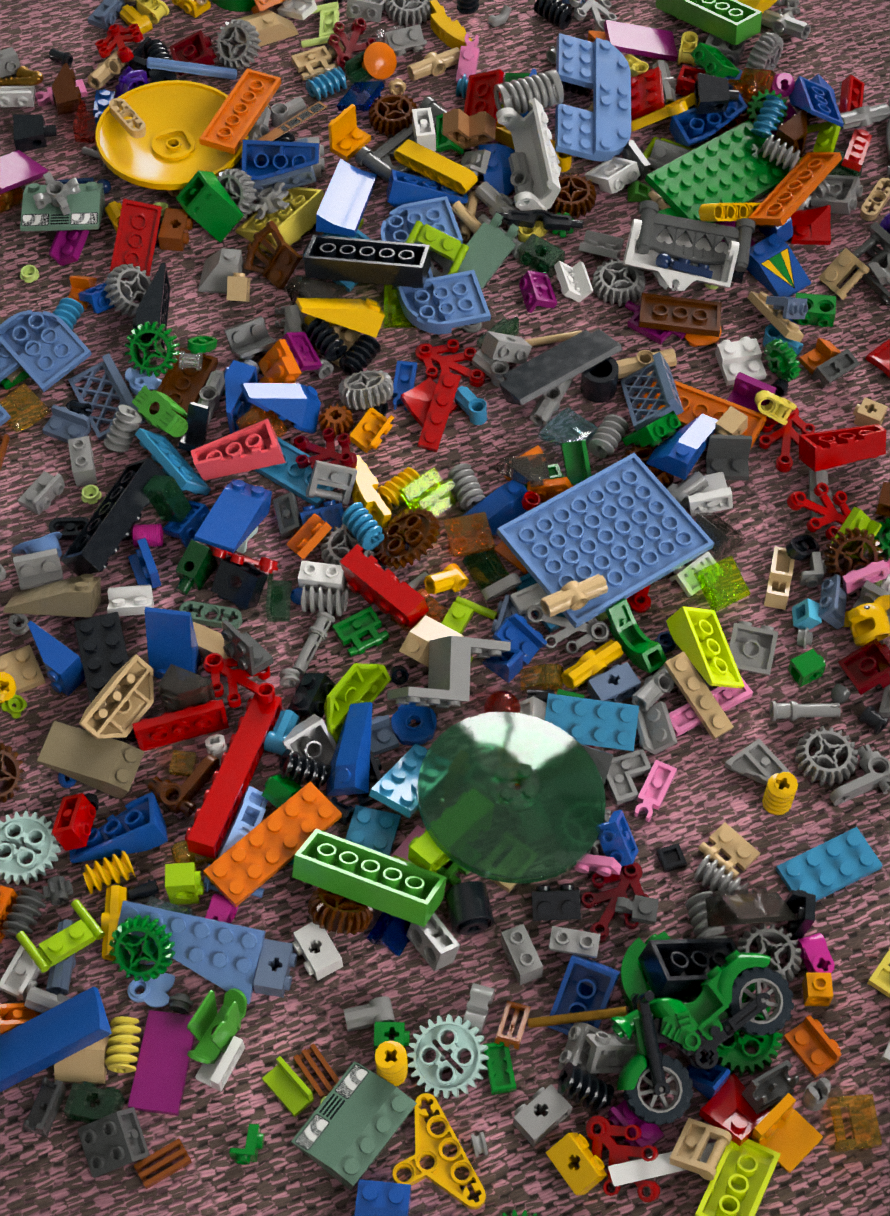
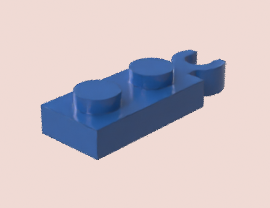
(101, 102)
(403, 381)

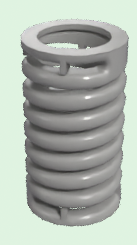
(520, 91)

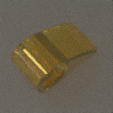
(546, 675)

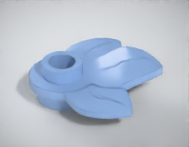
(138, 380)
(154, 990)

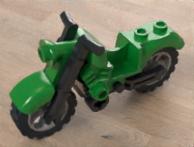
(694, 1029)

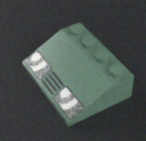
(85, 209)
(354, 1124)

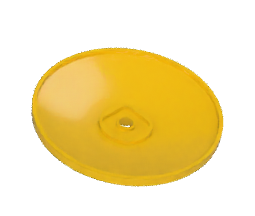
(173, 115)

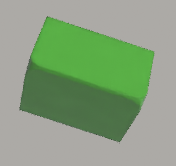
(638, 192)

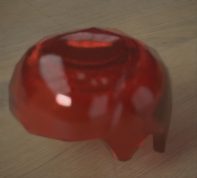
(502, 702)

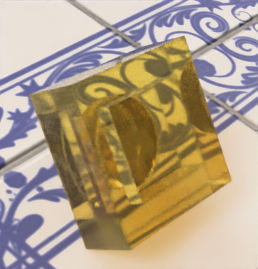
(182, 763)

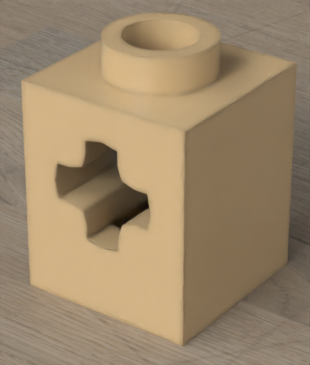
(238, 287)
(869, 413)
(731, 423)

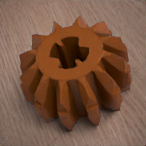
(337, 418)

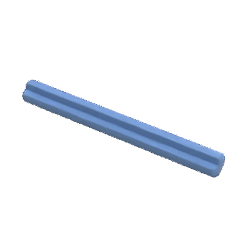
(191, 68)

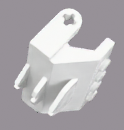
(533, 138)
(679, 279)

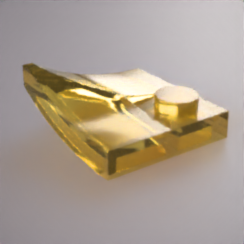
(23, 408)

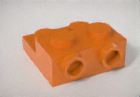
(279, 364)

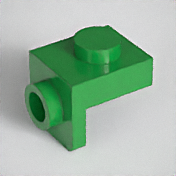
(254, 1142)

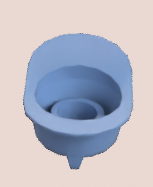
(44, 543)

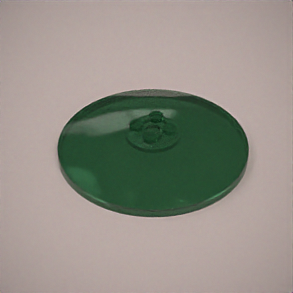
(503, 830)

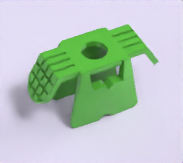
(166, 418)
(207, 1019)

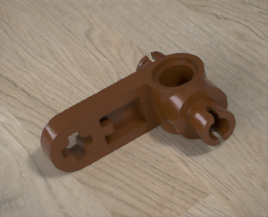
(165, 789)

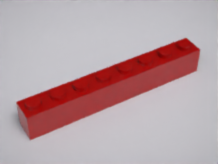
(233, 777)

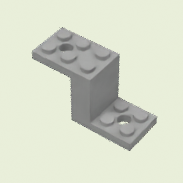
(448, 671)

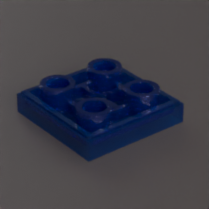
(361, 95)

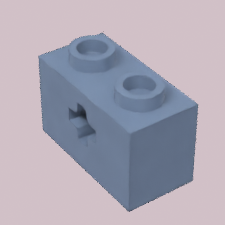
(614, 685)
(274, 954)

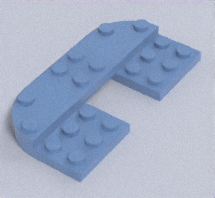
(605, 70)
(446, 299)
(41, 347)

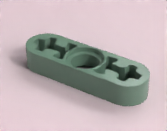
(205, 608)

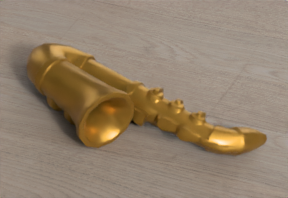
(24, 77)

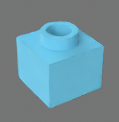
(806, 614)

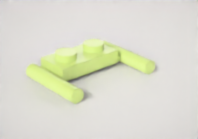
(328, 17)

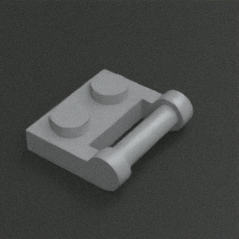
(333, 476)

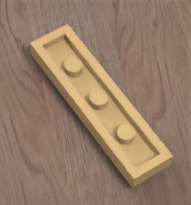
(784, 326)
(698, 695)

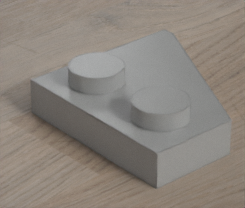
(756, 763)

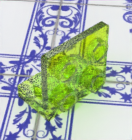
(393, 312)
(722, 584)

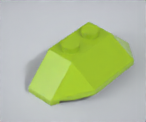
(359, 685)

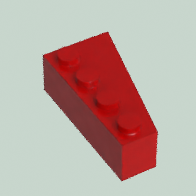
(841, 446)
(382, 588)

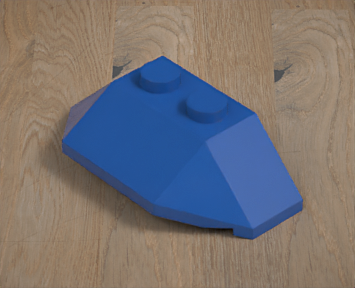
(498, 169)

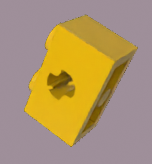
(564, 1157)

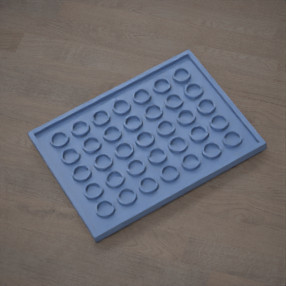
(609, 526)

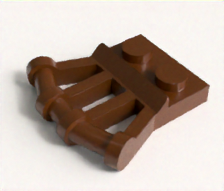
(281, 264)

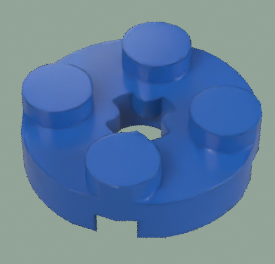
(414, 735)

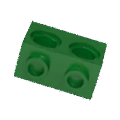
(820, 310)

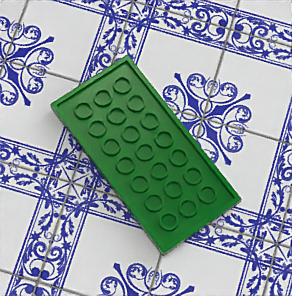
(718, 173)

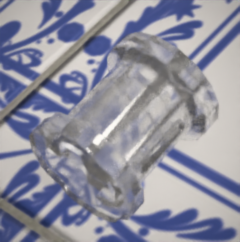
(189, 360)

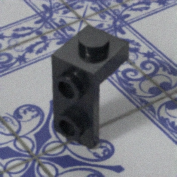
(139, 60)
(197, 427)

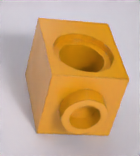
(817, 989)

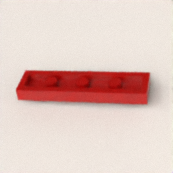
(857, 149)
(439, 411)

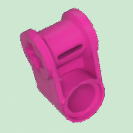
(221, 909)
(816, 954)

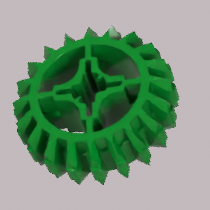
(144, 345)
(125, 942)

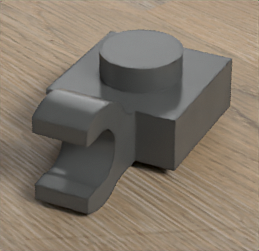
(642, 908)

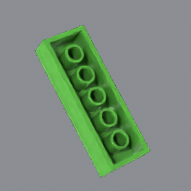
(722, 18)
(369, 877)

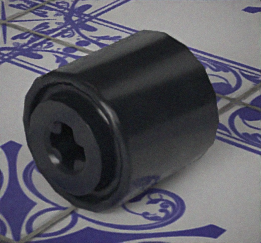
(600, 381)
(469, 908)

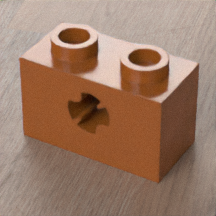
(175, 230)

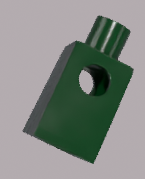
(195, 567)

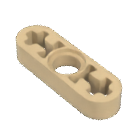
(115, 106)
(877, 206)

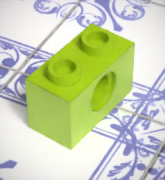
(183, 883)

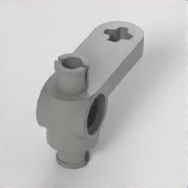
(871, 779)

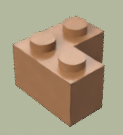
(468, 130)

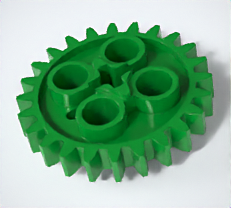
(738, 1058)

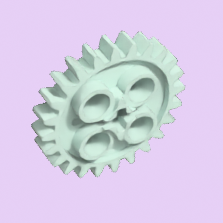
(30, 829)
(431, 1072)

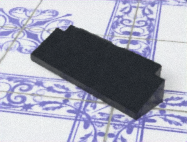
(557, 366)

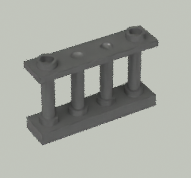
(881, 237)

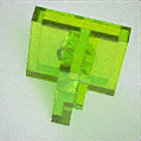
(429, 492)

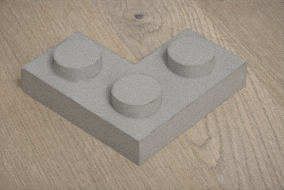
(621, 773)

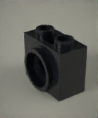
(229, 588)

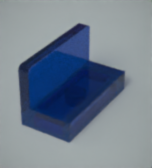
(390, 932)

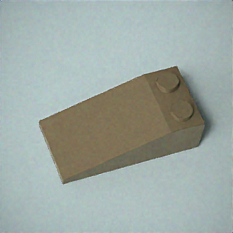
(68, 597)
(95, 762)

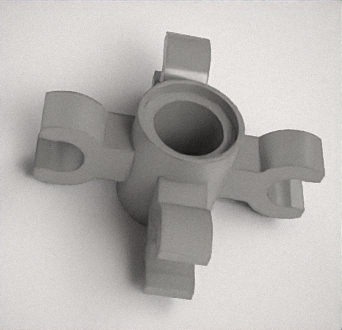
(56, 193)
(270, 200)

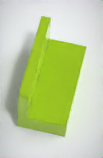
(288, 1087)

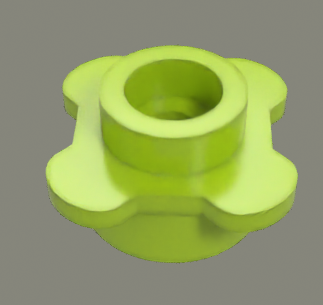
(20, 704)

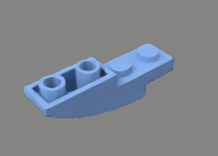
(247, 818)

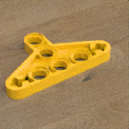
(671, 109)
(444, 1167)

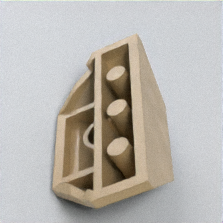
(271, 27)
(121, 701)

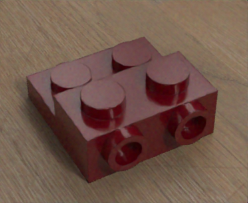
(194, 50)
(868, 666)

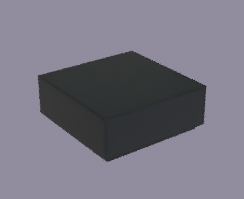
(671, 858)

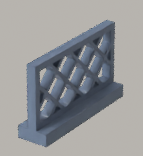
(291, 179)
(665, 385)
(118, 386)

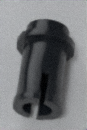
(60, 56)
(77, 407)
(540, 693)
(143, 890)

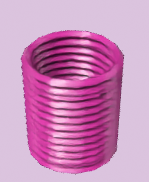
(152, 533)

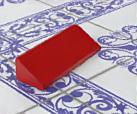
(851, 94)

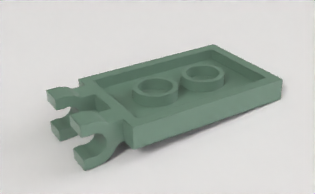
(488, 249)

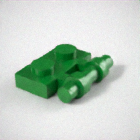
(357, 626)

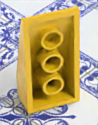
(350, 313)

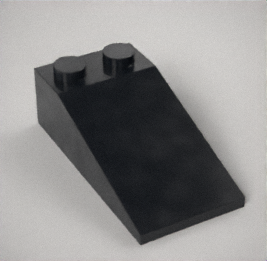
(155, 304)
(680, 965)

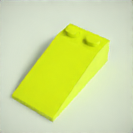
(704, 643)
(739, 1180)

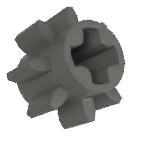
(57, 890)

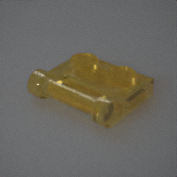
(862, 1121)

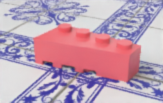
(239, 452)

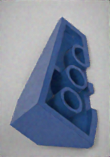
(693, 128)
(275, 158)
(288, 401)
(683, 449)
(502, 505)
(352, 753)
(133, 831)

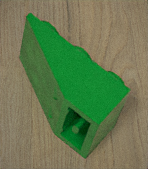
(210, 204)

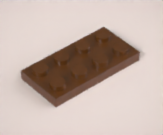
(680, 314)
(185, 384)

